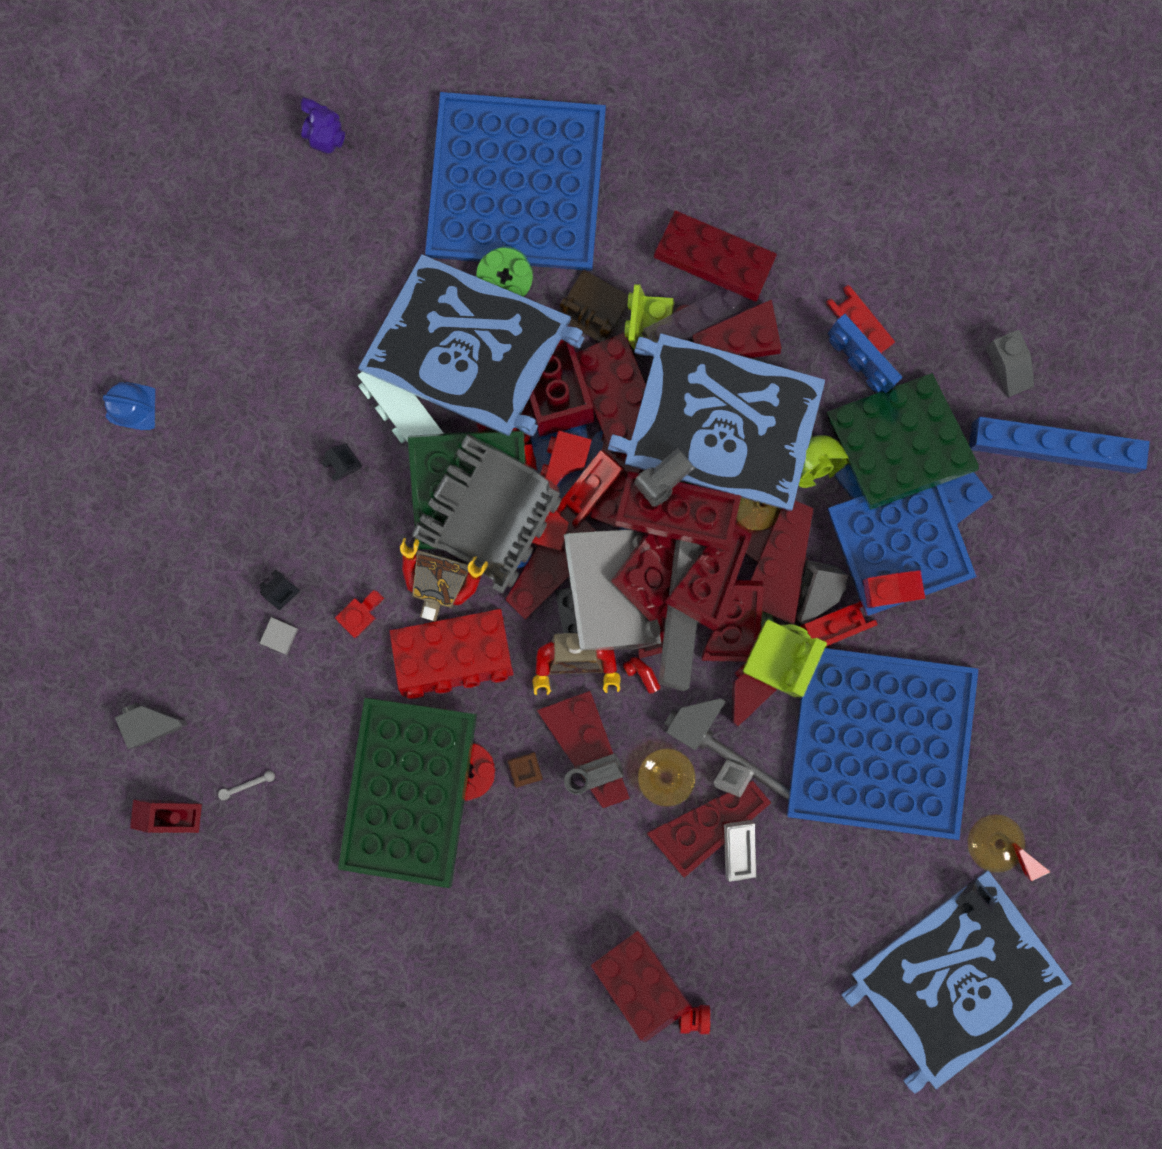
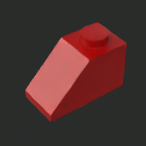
(893, 589)

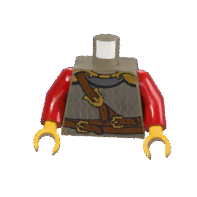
(438, 579)
(565, 657)

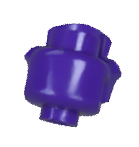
(321, 127)

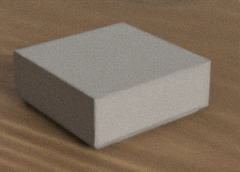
(279, 636)
(733, 778)

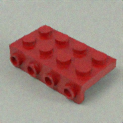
(451, 654)

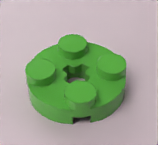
(508, 258)

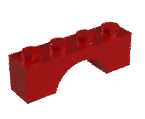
(568, 456)

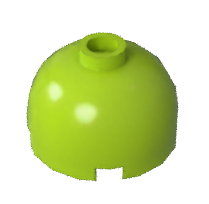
(822, 457)

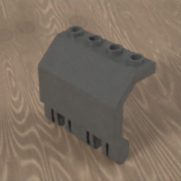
(491, 513)

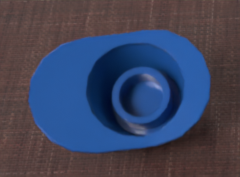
(131, 406)

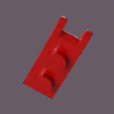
(862, 318)
(591, 486)
(839, 624)

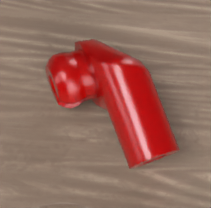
(645, 672)

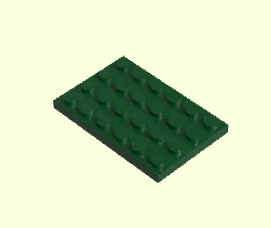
(407, 792)

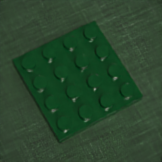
(902, 441)
(434, 453)

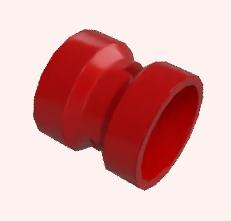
(701, 1020)

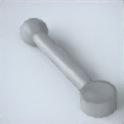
(224, 794)

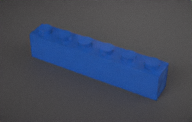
(1059, 445)

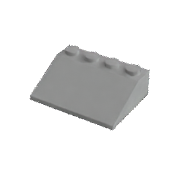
(602, 611)

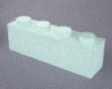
(399, 406)

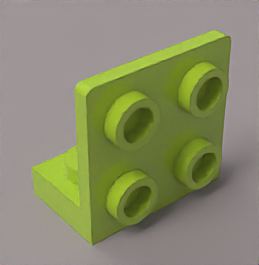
(644, 313)
(784, 659)

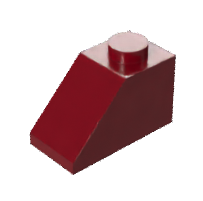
(747, 695)
(165, 816)

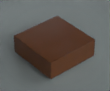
(525, 770)

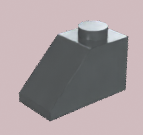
(1012, 362)
(819, 589)
(693, 721)
(145, 724)

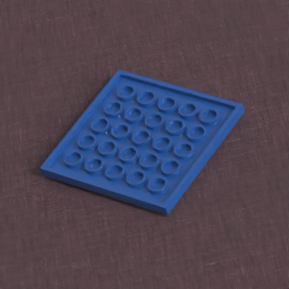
(516, 179)
(884, 744)

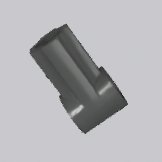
(658, 482)
(595, 773)

